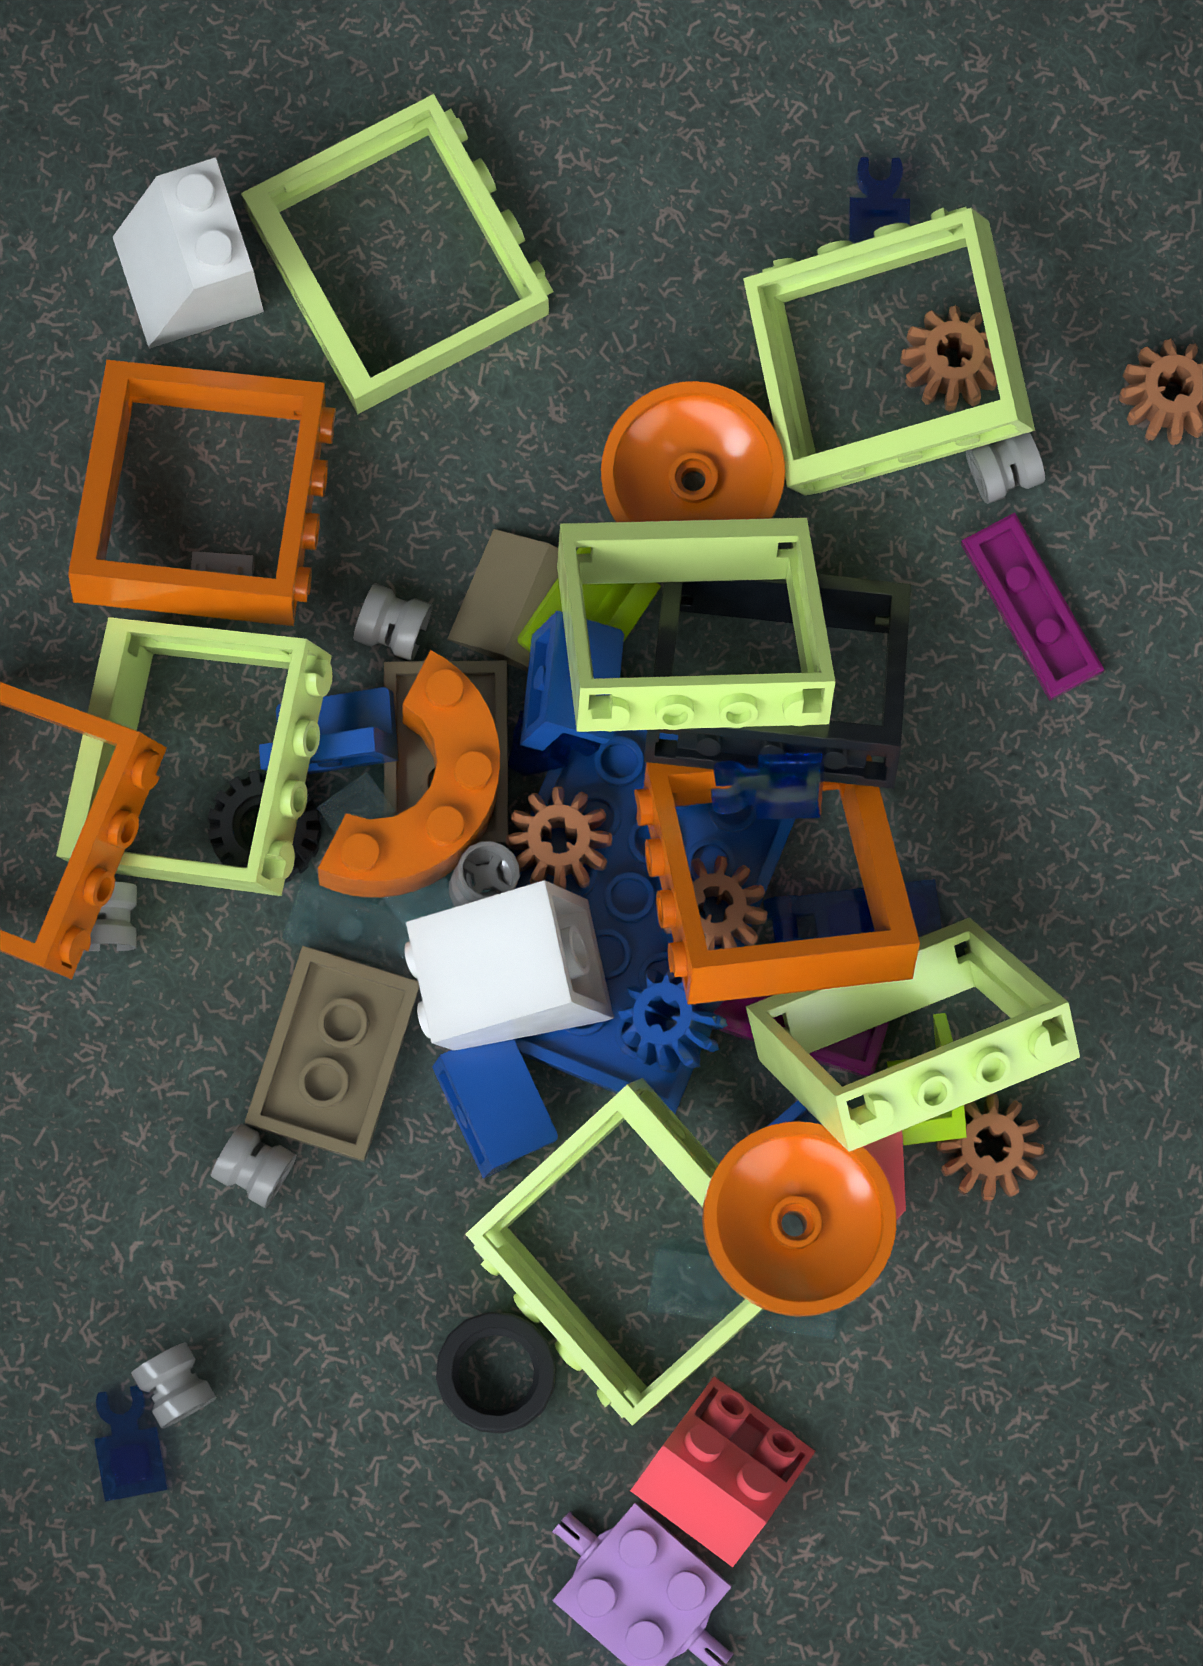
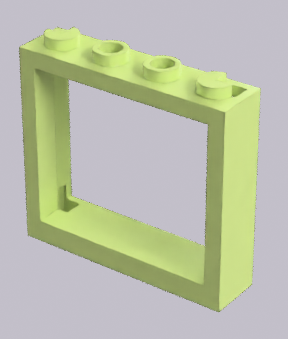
(475, 185)
(916, 444)
(690, 554)
(119, 699)
(932, 1083)
(543, 1298)

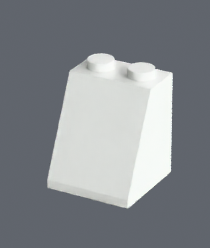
(186, 256)
(507, 967)

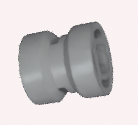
(1005, 466)
(392, 621)
(489, 866)
(114, 920)
(253, 1165)
(174, 1386)

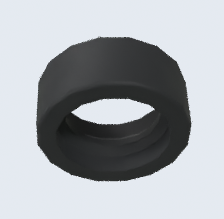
(499, 1325)

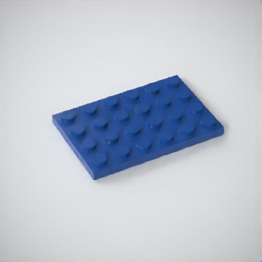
(626, 908)

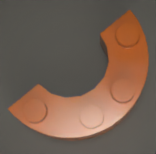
(429, 838)

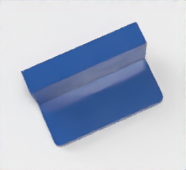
(548, 687)
(354, 731)
(495, 1104)

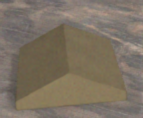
(504, 596)

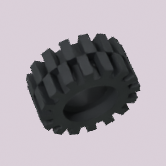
(234, 806)

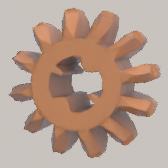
(932, 366)
(1149, 383)
(575, 826)
(738, 912)
(985, 1168)

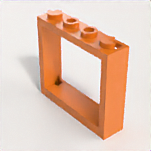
(186, 590)
(102, 841)
(782, 966)

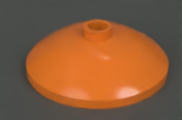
(686, 431)
(834, 1193)

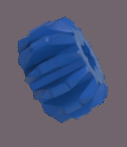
(649, 1023)

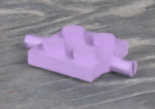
(642, 1591)

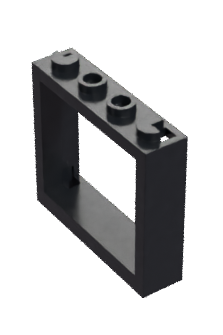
(843, 745)

